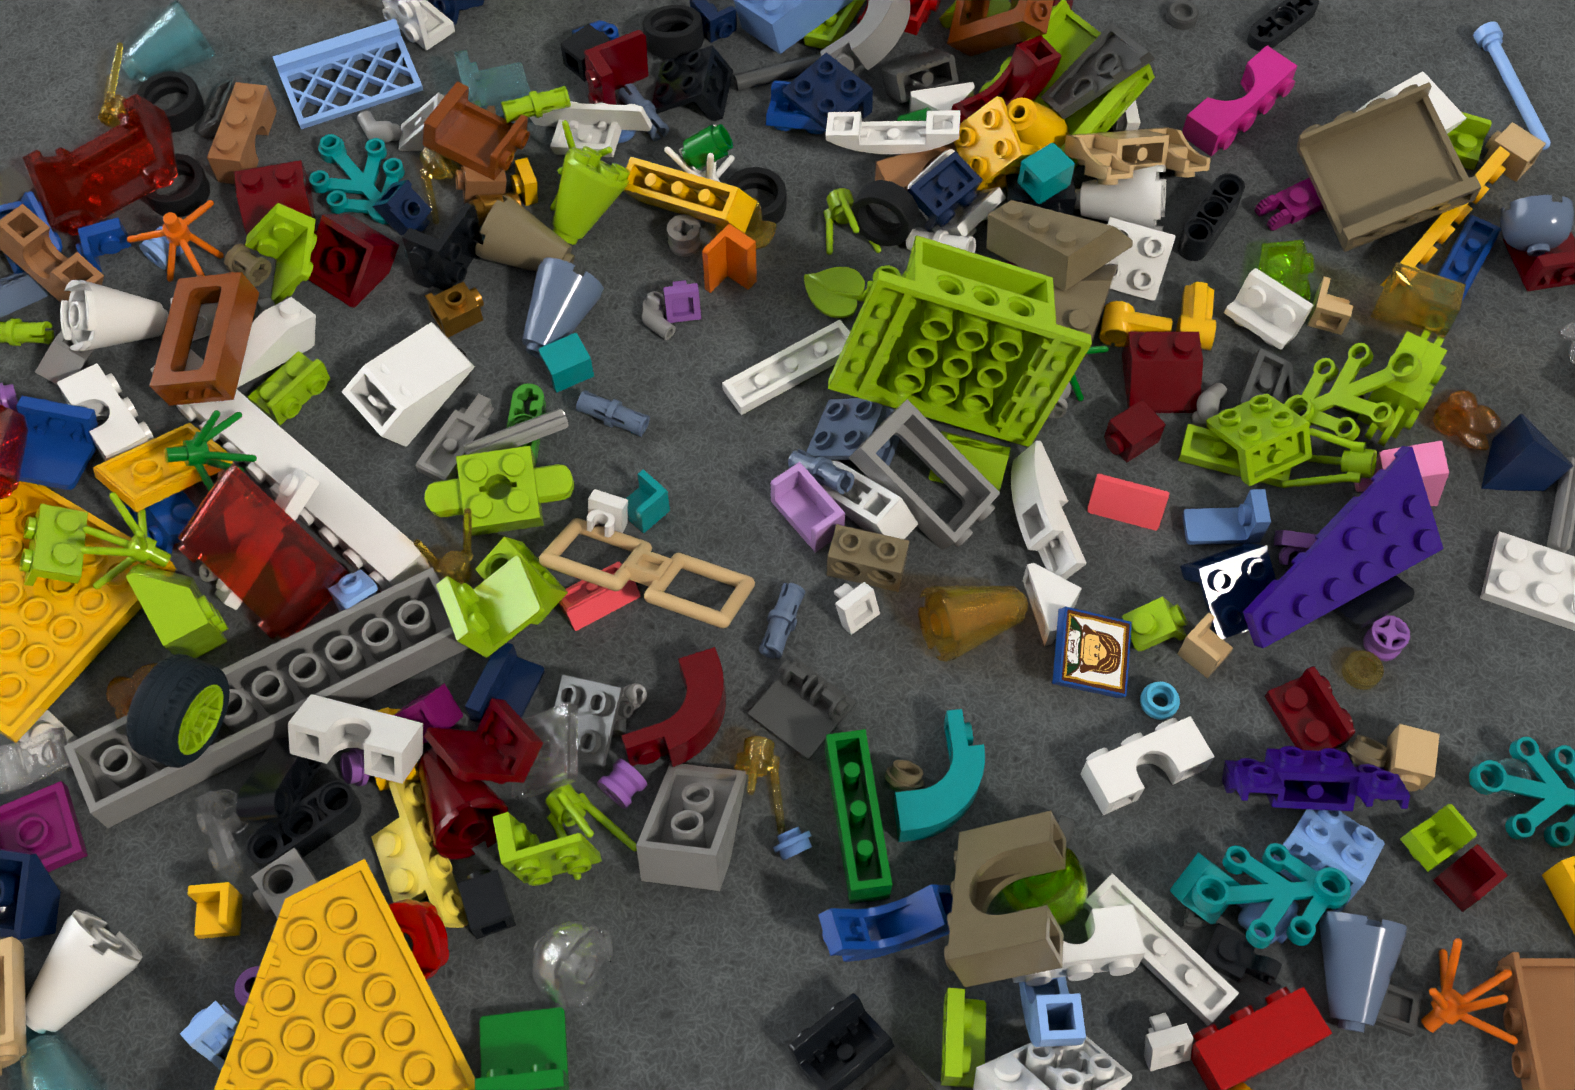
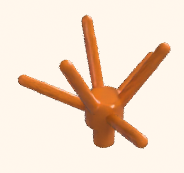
(179, 234)
(1452, 1006)

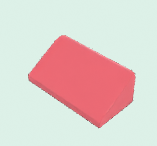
(1127, 502)
(590, 602)

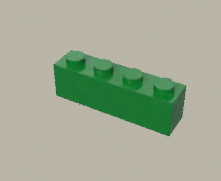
(858, 817)

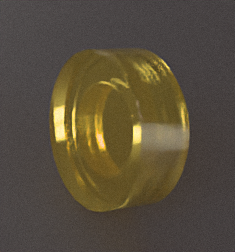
(1362, 670)

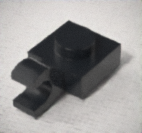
(1233, 956)

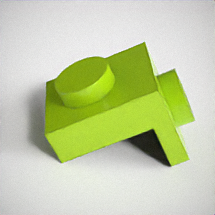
(1156, 623)
(1438, 837)

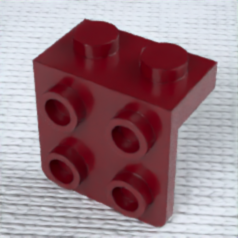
(615, 65)
(496, 752)

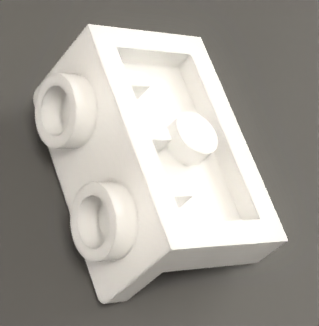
(1269, 309)

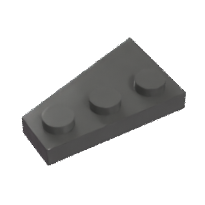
(1096, 71)

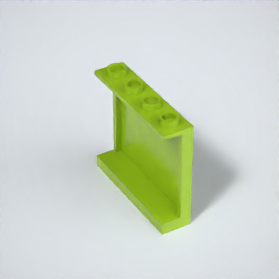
(1070, 38)

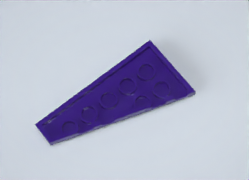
(1356, 551)

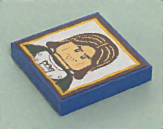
(1092, 652)

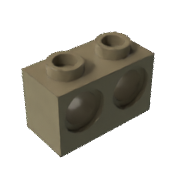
(867, 557)

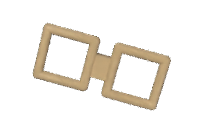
(650, 570)

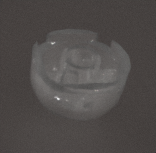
(569, 960)

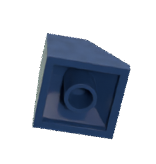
(26, 896)

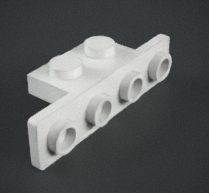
(593, 125)

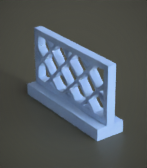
(340, 54)

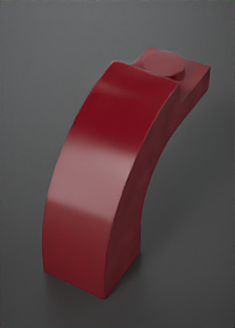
(1024, 77)
(693, 724)

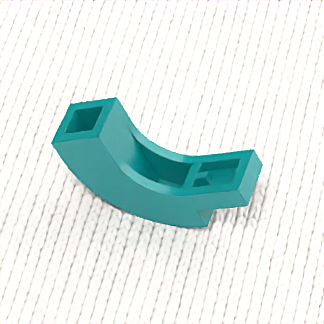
(938, 807)

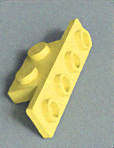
(412, 862)

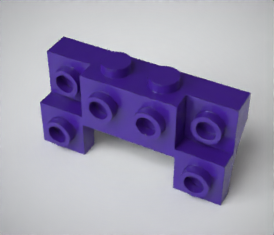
(1312, 780)

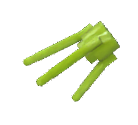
(840, 205)
(1357, 462)
(569, 809)

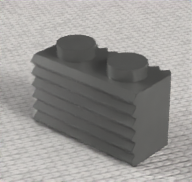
(918, 73)

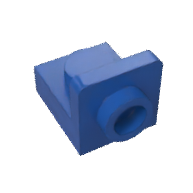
(102, 239)

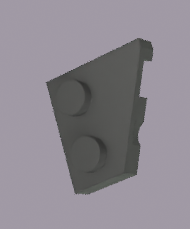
(1268, 375)

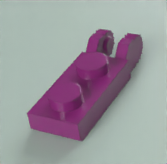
(1293, 202)

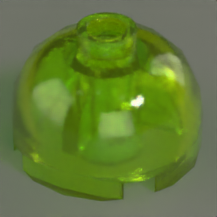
(1061, 890)

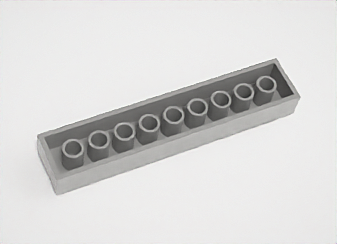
(336, 659)

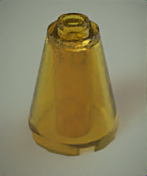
(968, 616)

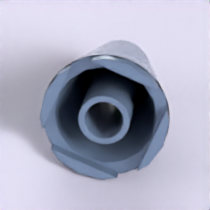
(558, 303)
(1358, 965)

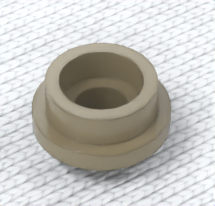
(1367, 751)
(904, 776)

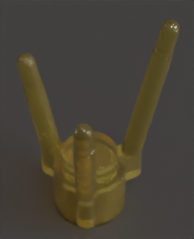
(112, 102)
(438, 167)
(454, 563)
(756, 761)

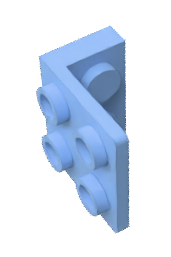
(1334, 841)

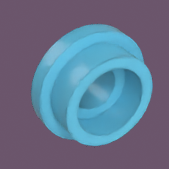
(1162, 690)

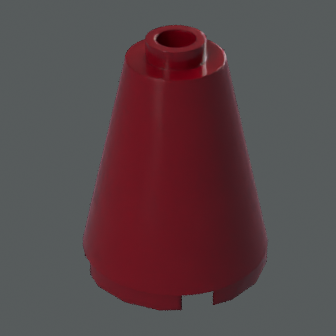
(457, 808)

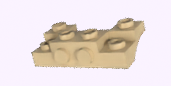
(1119, 153)

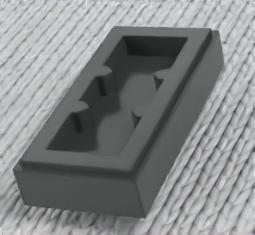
(217, 106)

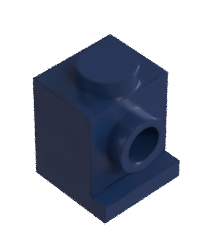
(395, 204)

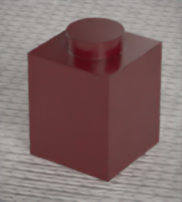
(1133, 431)

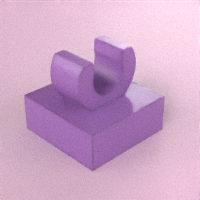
(682, 302)
(1292, 542)

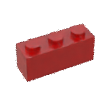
(1258, 1039)

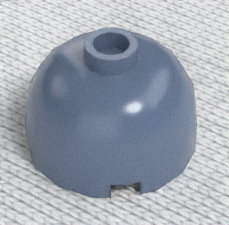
(1537, 223)

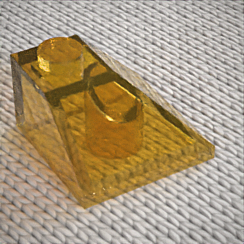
(1419, 301)

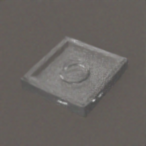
(558, 755)

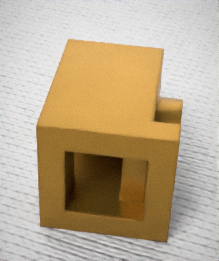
(456, 308)

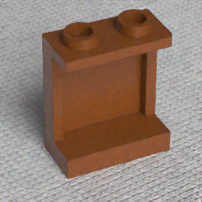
(473, 134)

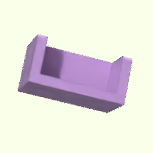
(806, 506)

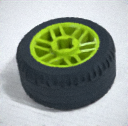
(177, 710)

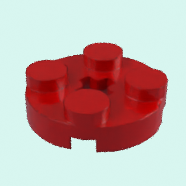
(427, 932)

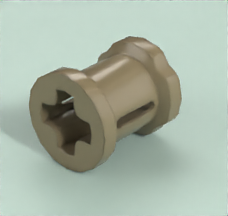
(247, 264)

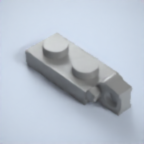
(460, 428)

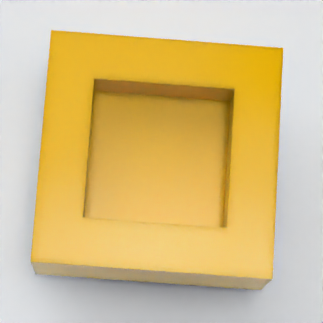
(525, 182)

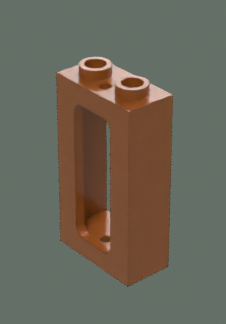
(986, 33)
(226, 346)

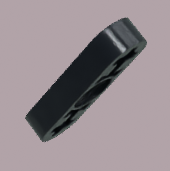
(1279, 32)

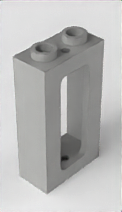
(943, 460)

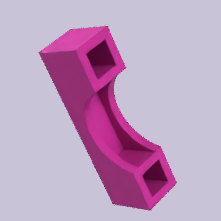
(1217, 122)

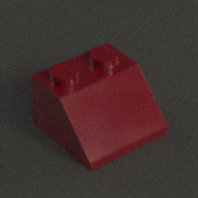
(266, 186)
(350, 258)
(1163, 370)

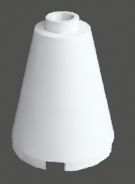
(1133, 199)
(108, 317)
(78, 971)

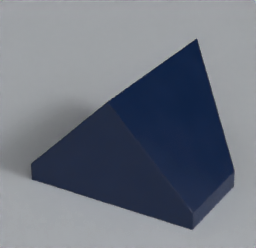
(1523, 459)

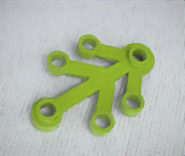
(1346, 392)

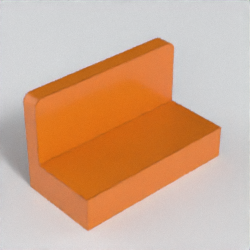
(732, 256)

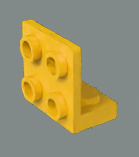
(992, 144)

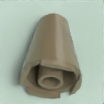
(519, 238)

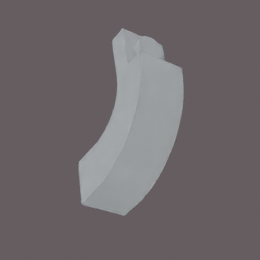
(873, 36)

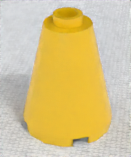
(1037, 123)

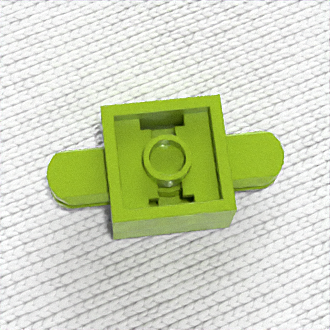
(1409, 396)
(500, 490)

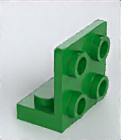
(524, 1051)

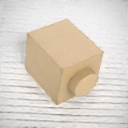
(1521, 145)
(1412, 756)

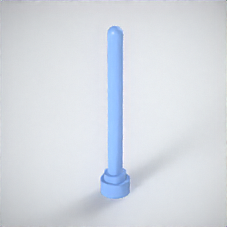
(1490, 38)

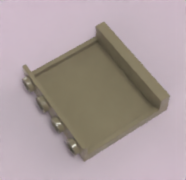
(1385, 167)

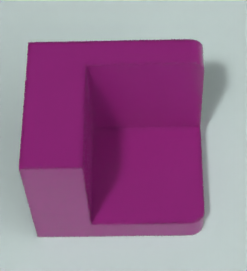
(433, 709)

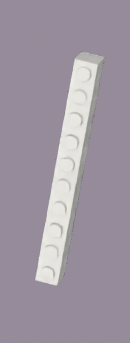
(333, 507)

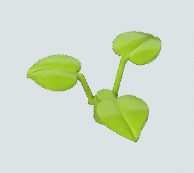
(839, 289)

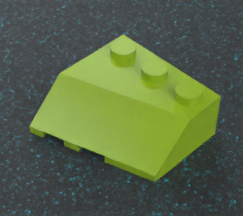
(178, 611)

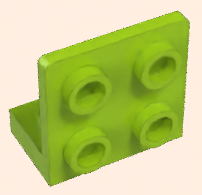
(290, 240)
(1265, 435)
(494, 609)
(538, 862)

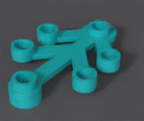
(334, 151)
(1550, 789)
(1274, 890)

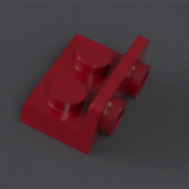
(1311, 712)

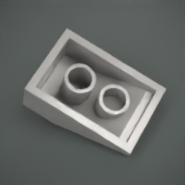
(691, 827)

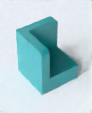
(1046, 173)
(567, 362)
(647, 502)
(1186, 882)

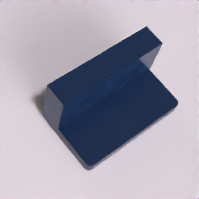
(506, 679)

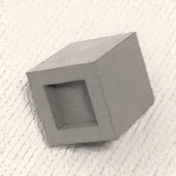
(61, 361)

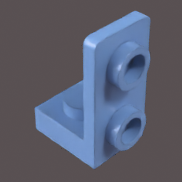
(1229, 525)

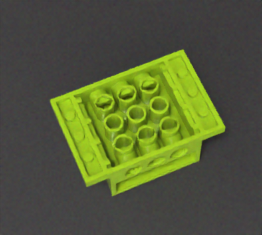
(962, 343)

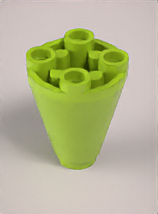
(585, 192)

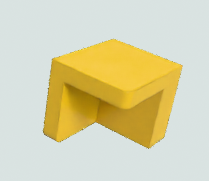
(216, 910)

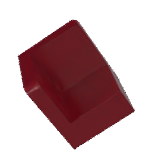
(1470, 877)

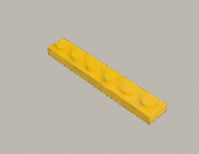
(1442, 228)

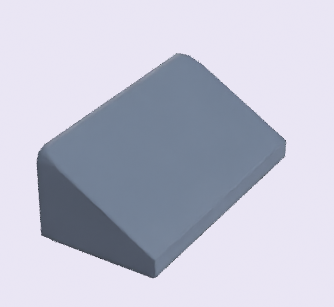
(19, 291)

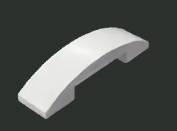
(893, 136)

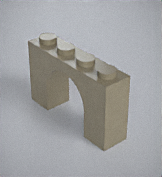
(1011, 944)

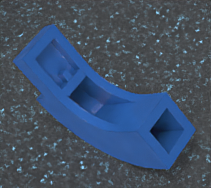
(888, 927)

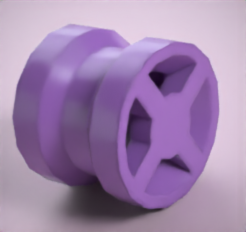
(1393, 631)
(622, 783)

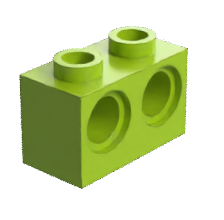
(547, 586)

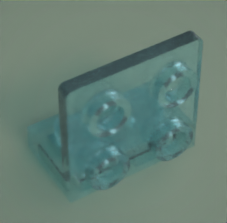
(492, 85)

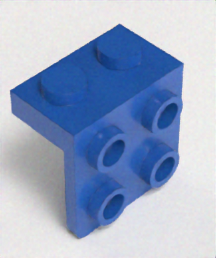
(56, 442)

